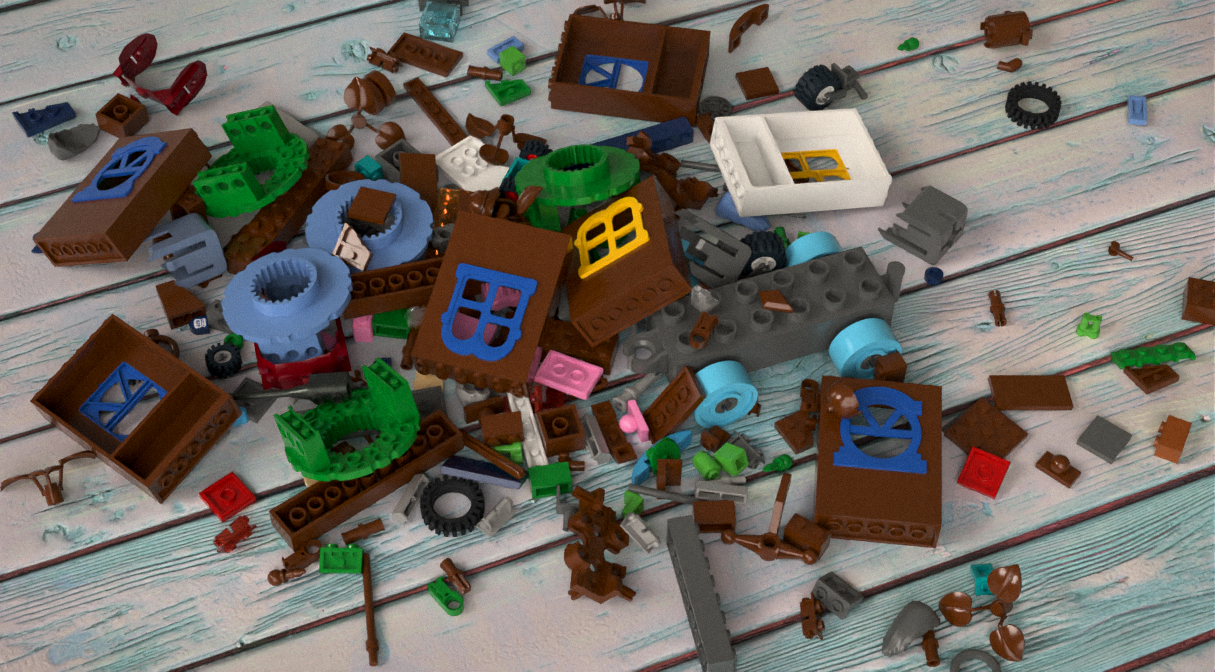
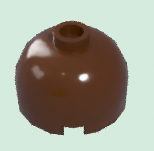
(842, 400)

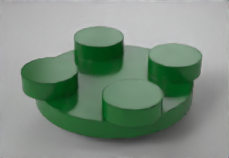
(663, 450)

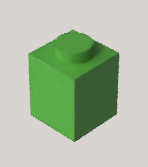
(512, 60)
(731, 459)

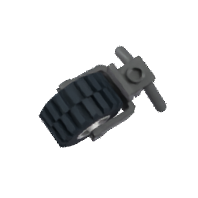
(822, 86)
(766, 254)

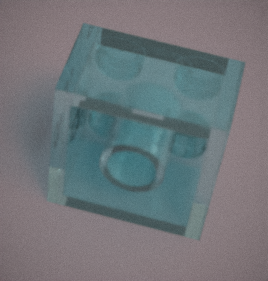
(439, 21)

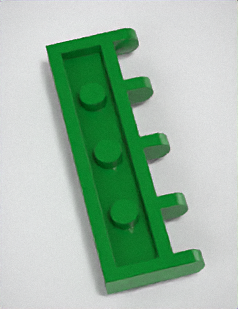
(1155, 355)

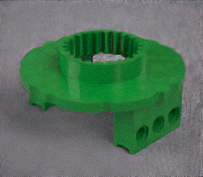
(259, 145)
(610, 176)
(383, 406)

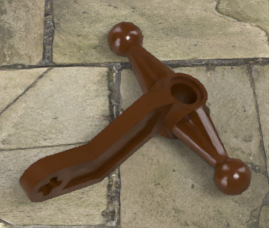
(779, 548)

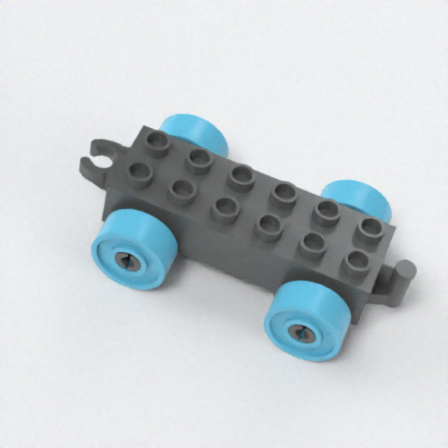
(836, 307)

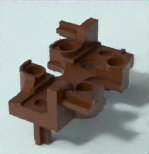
(685, 193)
(607, 577)

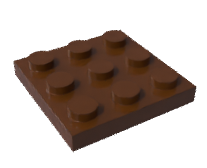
(986, 429)

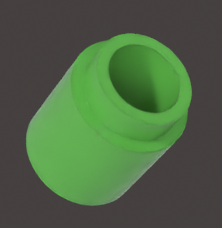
(706, 465)

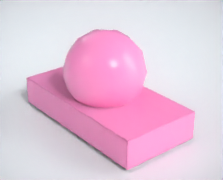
(634, 422)

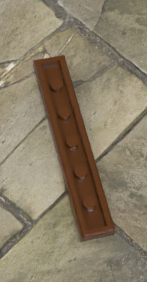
(434, 111)

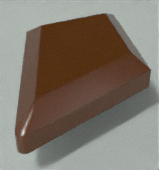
(775, 301)

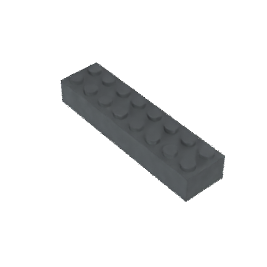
(699, 597)

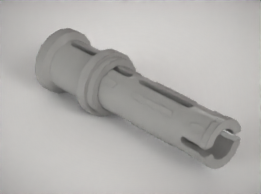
(632, 393)

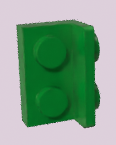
(341, 560)

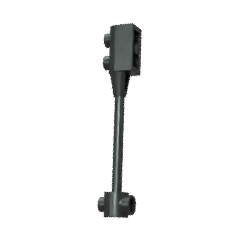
(320, 387)

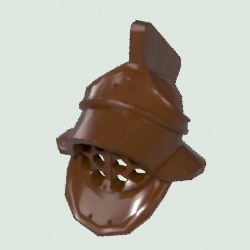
(484, 202)

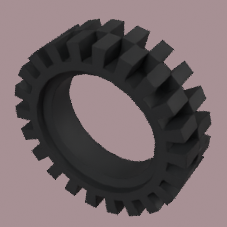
(1037, 92)
(446, 525)

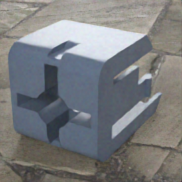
(189, 234)

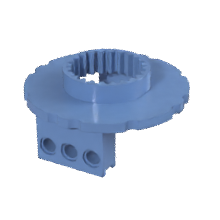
(402, 244)
(313, 293)

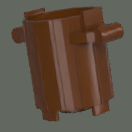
(1006, 29)

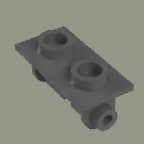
(753, 455)

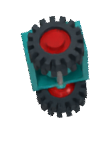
(530, 151)

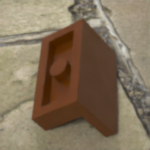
(668, 473)

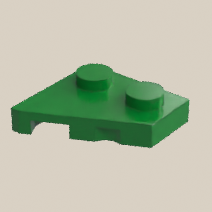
(508, 91)

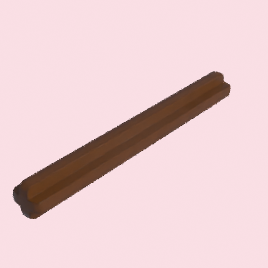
(493, 456)

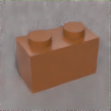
(1172, 439)

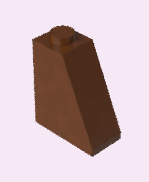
(179, 304)

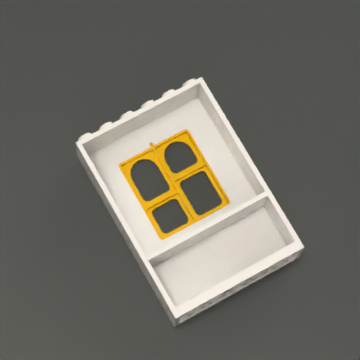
(753, 167)

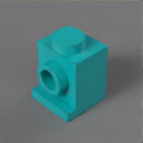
(369, 168)

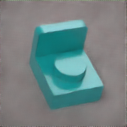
(980, 576)

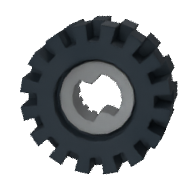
(232, 363)

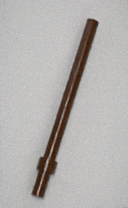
(372, 643)

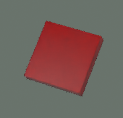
(983, 472)
(227, 497)

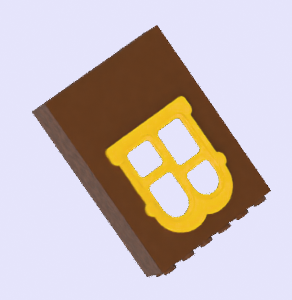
(632, 278)

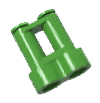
(1090, 330)
(515, 450)

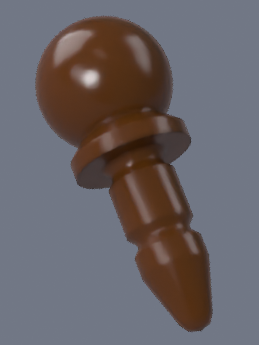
(278, 577)

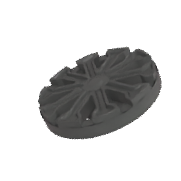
(715, 107)

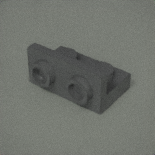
(836, 594)

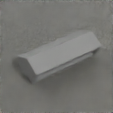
(602, 455)
(721, 489)
(408, 497)

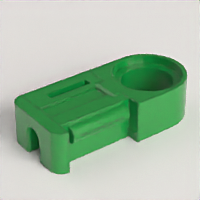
(444, 596)

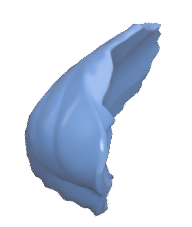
(727, 210)

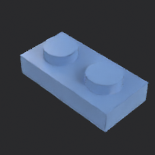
(494, 52)
(1137, 110)

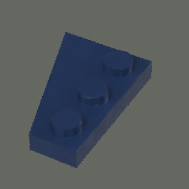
(41, 120)

